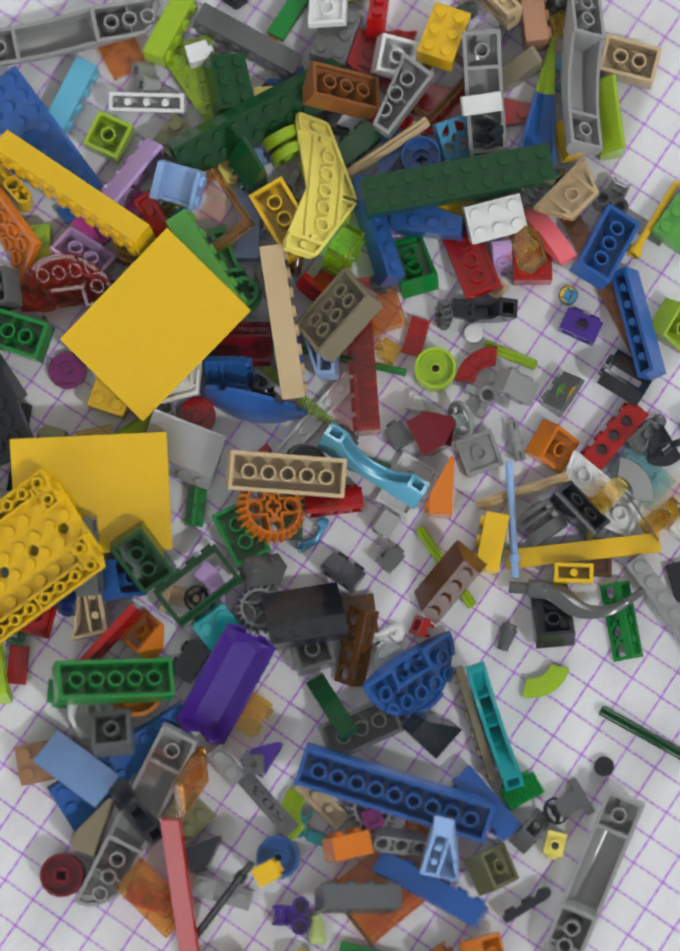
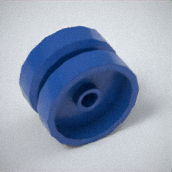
(283, 846)

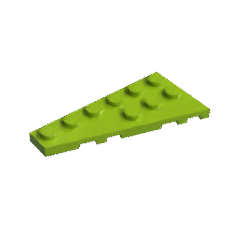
(192, 80)

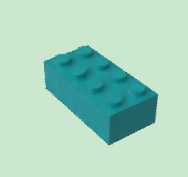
(212, 622)

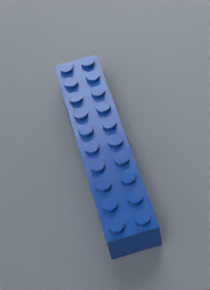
(393, 791)

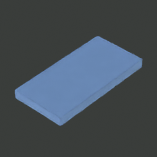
(76, 768)

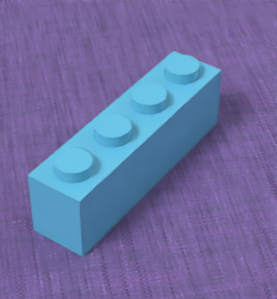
(73, 92)

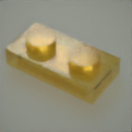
(609, 494)

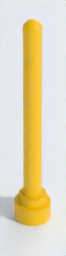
(635, 249)

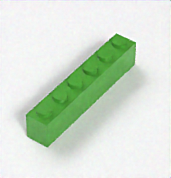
(188, 232)

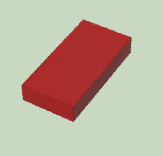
(415, 336)
(18, 664)

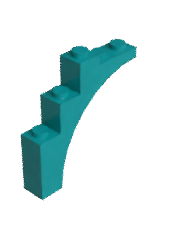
(493, 726)

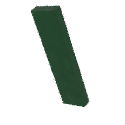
(332, 707)

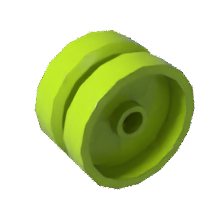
(283, 145)
(431, 380)

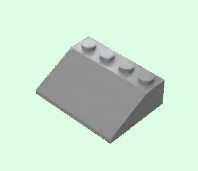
(191, 449)

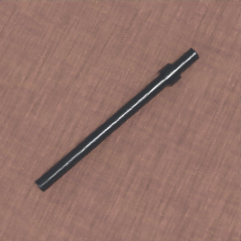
(239, 878)

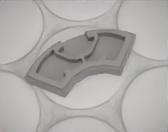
(637, 479)

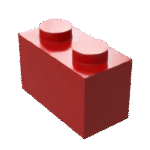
(377, 17)

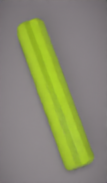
(513, 356)

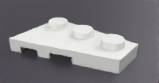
(586, 475)

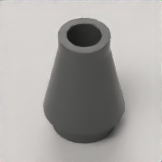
(506, 635)

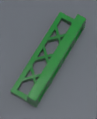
(625, 620)

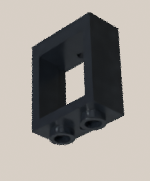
(618, 384)

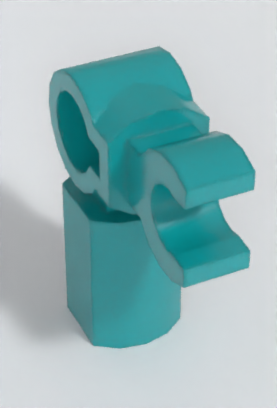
(311, 835)

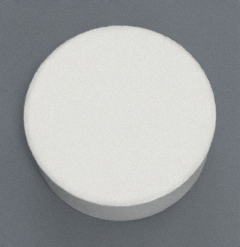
(473, 333)

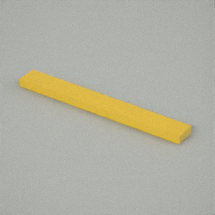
(586, 550)

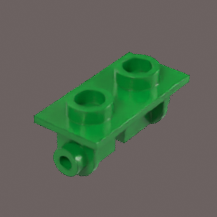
(195, 507)

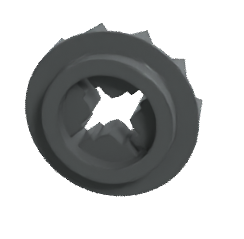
(443, 314)

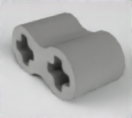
(146, 77)

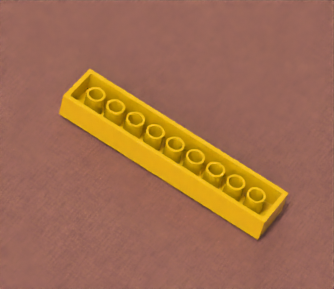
(75, 194)

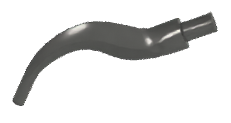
(568, 601)

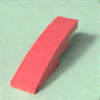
(552, 238)

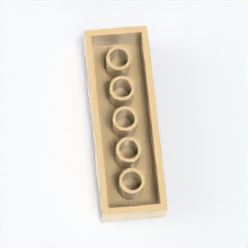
(285, 473)

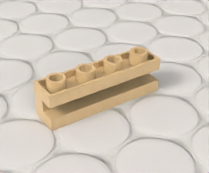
(506, 12)

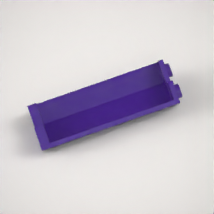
(225, 684)

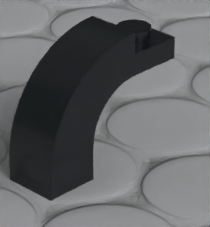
(491, 311)
(135, 812)

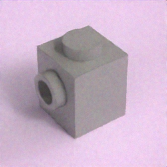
(385, 521)

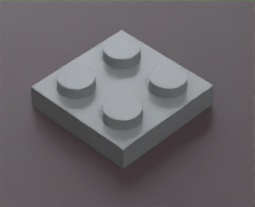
(479, 453)

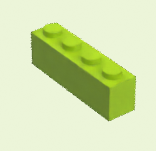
(169, 31)

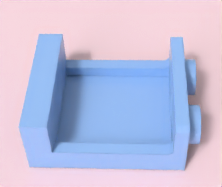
(178, 184)

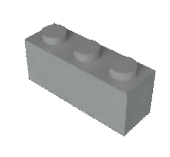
(214, 888)

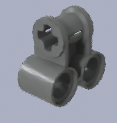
(614, 195)

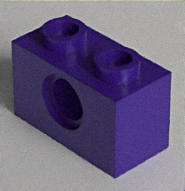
(569, 327)

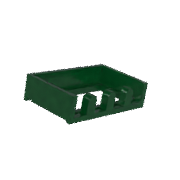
(209, 601)

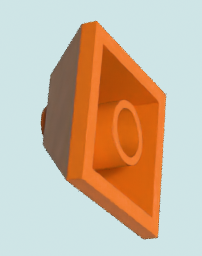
(145, 636)

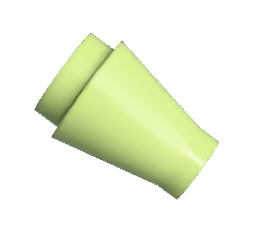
(317, 930)

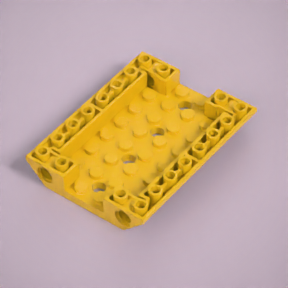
(64, 562)

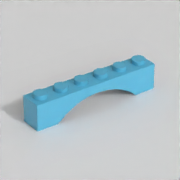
(404, 486)

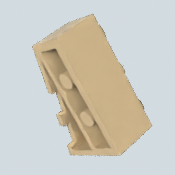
(91, 617)

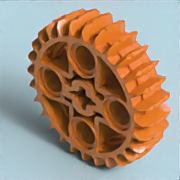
(268, 516)

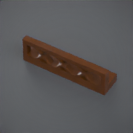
(359, 648)

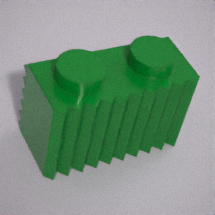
(521, 795)

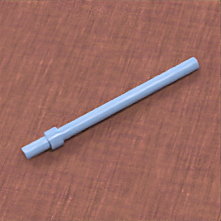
(514, 557)

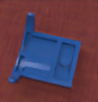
(229, 371)

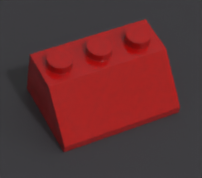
(326, 506)

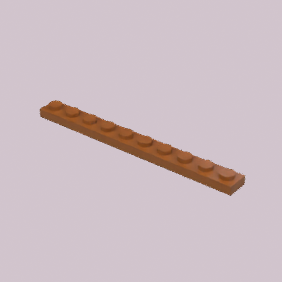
(578, 233)

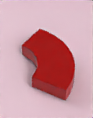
(475, 363)

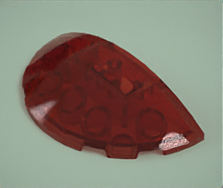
(62, 282)

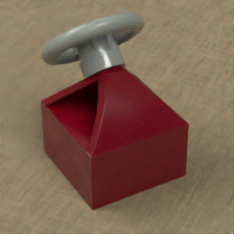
(436, 431)

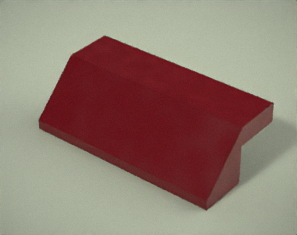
(249, 340)

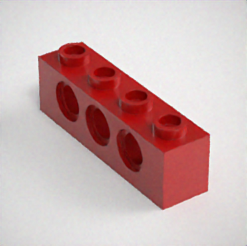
(634, 414)

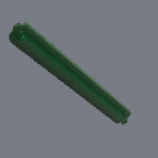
(640, 731)

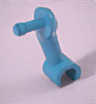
(308, 543)

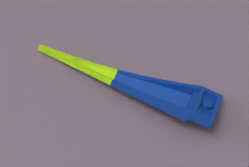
(541, 117)

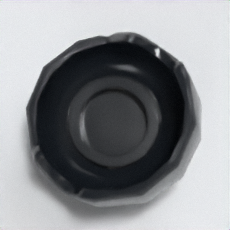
(259, 385)

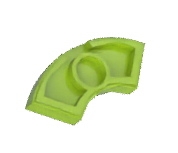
(546, 683)
(293, 805)

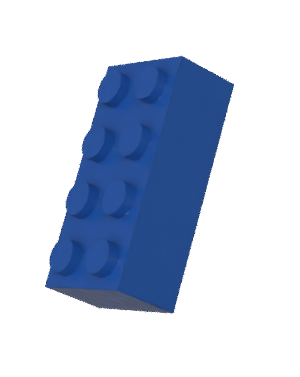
(605, 247)

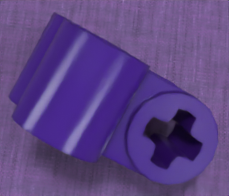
(291, 915)

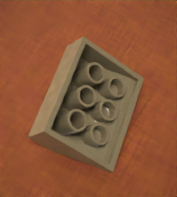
(338, 315)

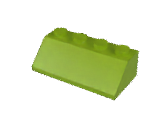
(610, 119)

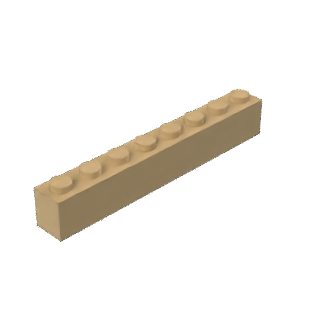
(282, 322)

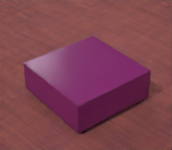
(372, 818)

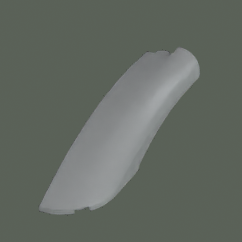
(78, 31)
(483, 75)
(594, 872)

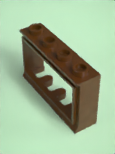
(440, 107)

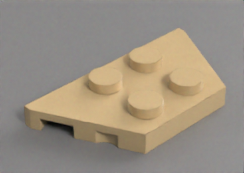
(570, 194)

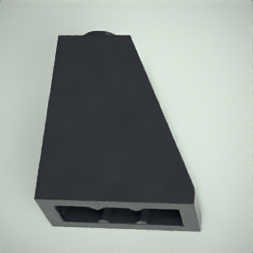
(431, 732)

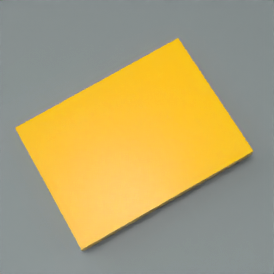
(155, 324)
(105, 476)

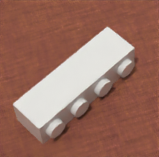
(147, 102)

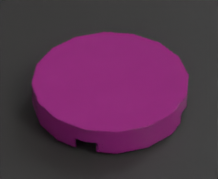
(67, 371)

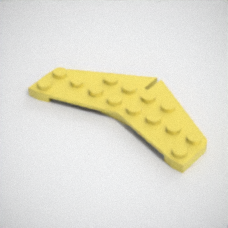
(328, 189)

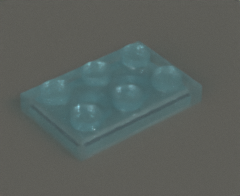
(659, 478)

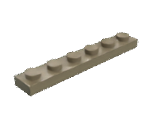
(476, 730)

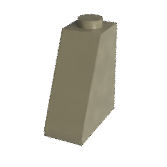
(521, 69)

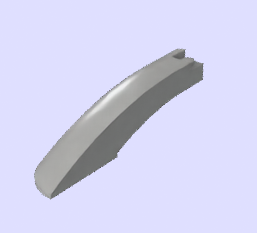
(580, 76)
(153, 788)

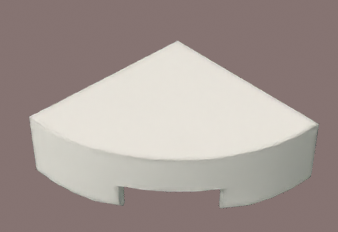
(414, 402)

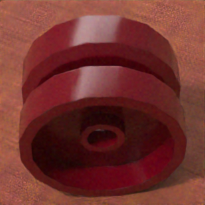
(51, 874)

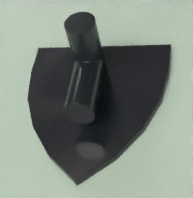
(662, 449)

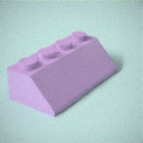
(134, 172)

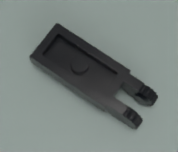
(527, 904)

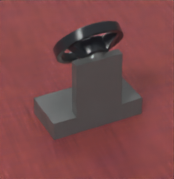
(568, 803)

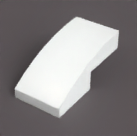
(481, 103)

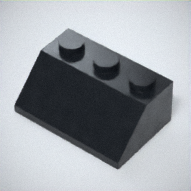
(579, 510)

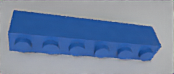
(378, 243)
(638, 324)
(432, 890)

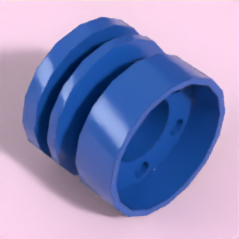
(420, 149)

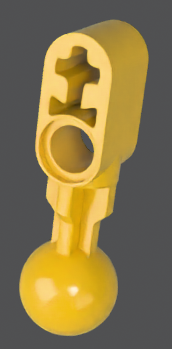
(8, 181)

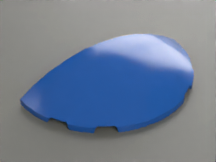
(251, 405)
(413, 678)

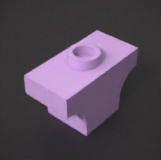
(501, 254)

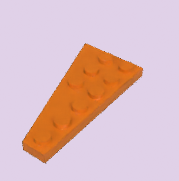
(17, 236)

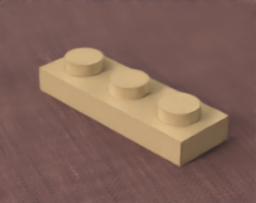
(324, 806)

